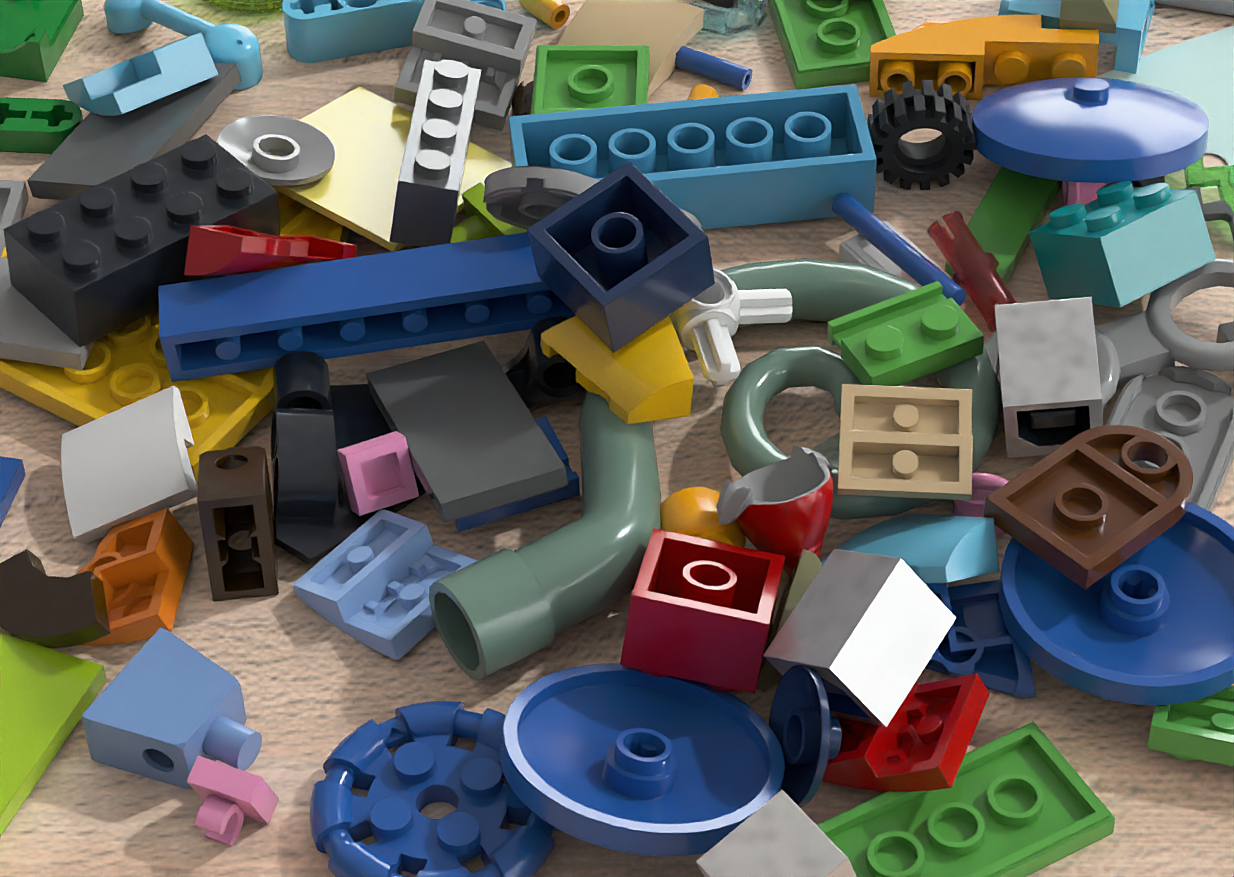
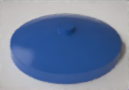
(1090, 130)
(1144, 630)
(638, 759)

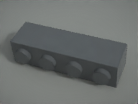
(435, 154)

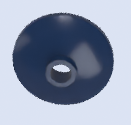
(805, 731)

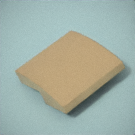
(653, 23)
(905, 442)

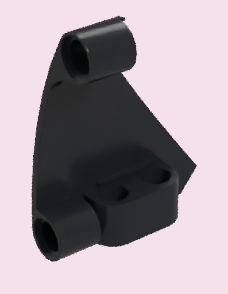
(320, 418)

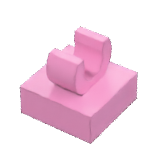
(378, 473)
(228, 798)

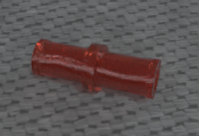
(971, 266)

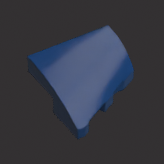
(981, 641)

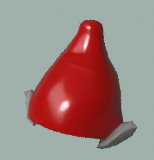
(782, 505)

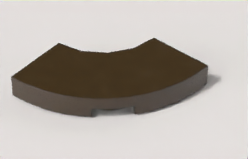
(50, 608)

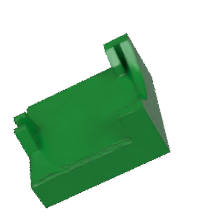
(35, 35)

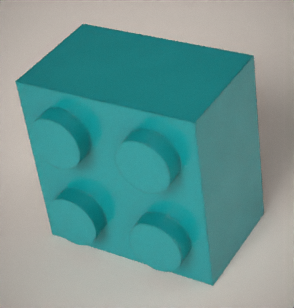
(1122, 243)

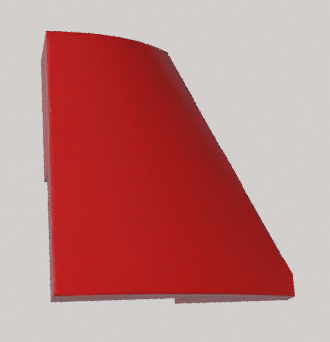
(241, 251)

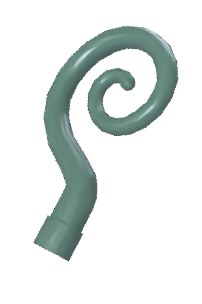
(526, 596)

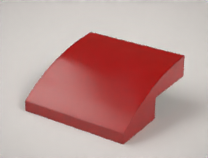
(919, 745)

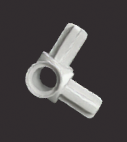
(714, 317)

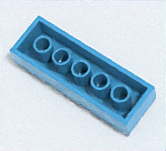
(720, 156)

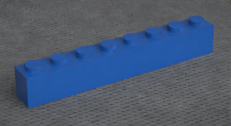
(353, 306)

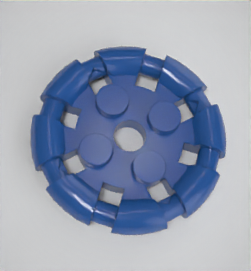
(420, 774)

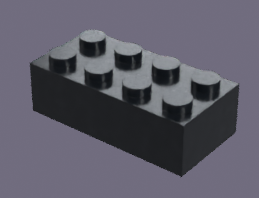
(109, 248)

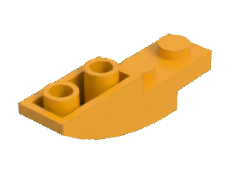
(980, 54)

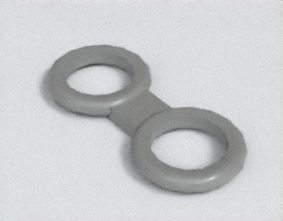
(1150, 337)

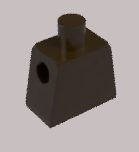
(235, 498)

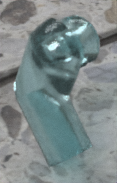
(732, 20)

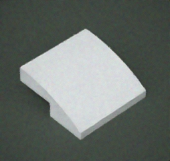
(127, 465)

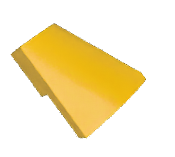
(639, 381)

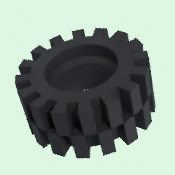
(915, 111)

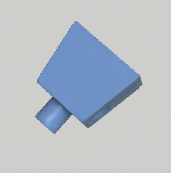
(168, 712)

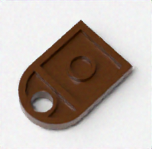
(1093, 506)

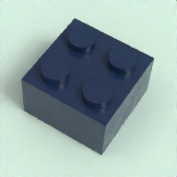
(621, 256)

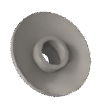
(303, 148)

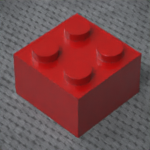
(702, 611)

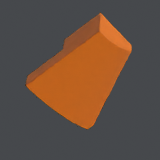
(142, 576)

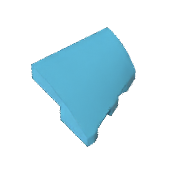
(144, 77)
(933, 545)

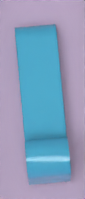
(349, 28)

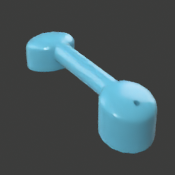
(224, 41)

